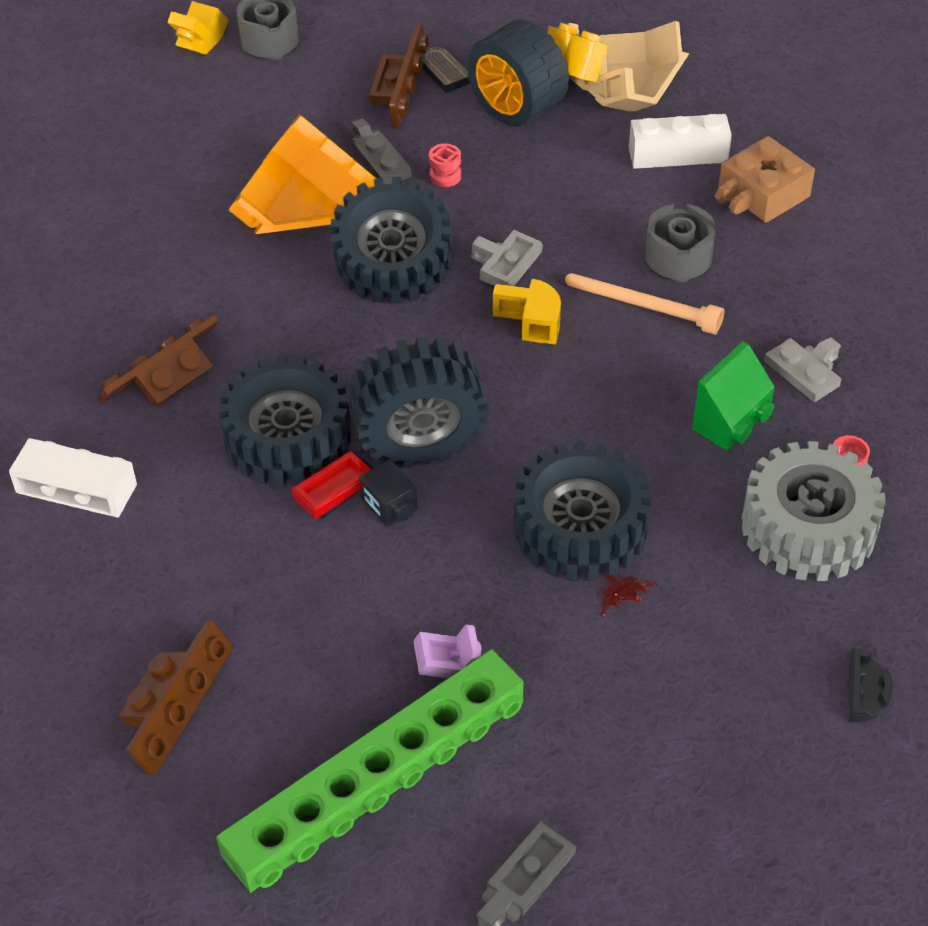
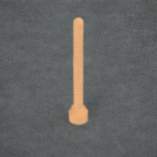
(708, 317)

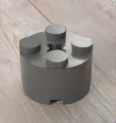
(268, 27)
(680, 242)

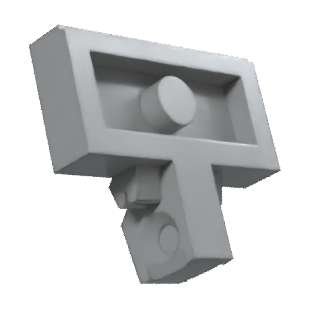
(505, 261)
(807, 368)

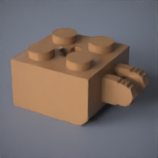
(764, 180)

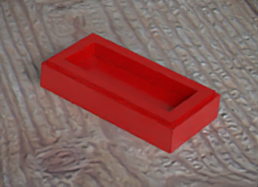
(330, 485)

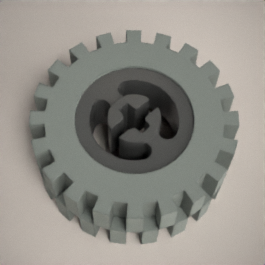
(802, 532)

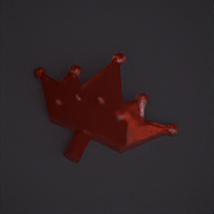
(623, 590)

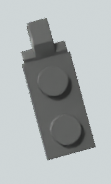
(378, 153)
(525, 876)

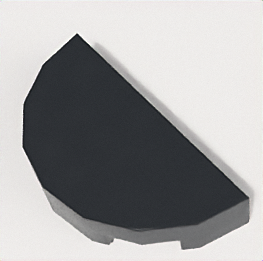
(869, 687)

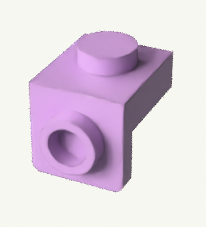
(445, 654)

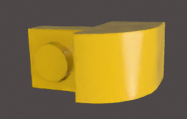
(199, 28)
(536, 307)

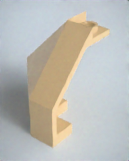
(636, 67)

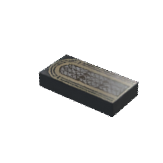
(444, 69)

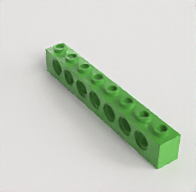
(350, 771)

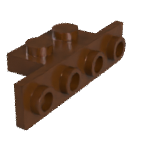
(397, 76)
(167, 371)
(170, 696)

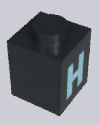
(388, 493)

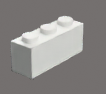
(679, 141)
(73, 477)

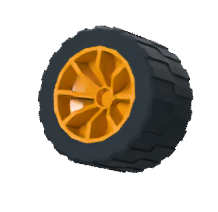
(518, 73)

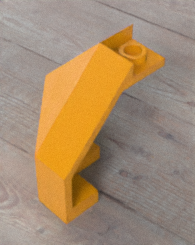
(299, 182)

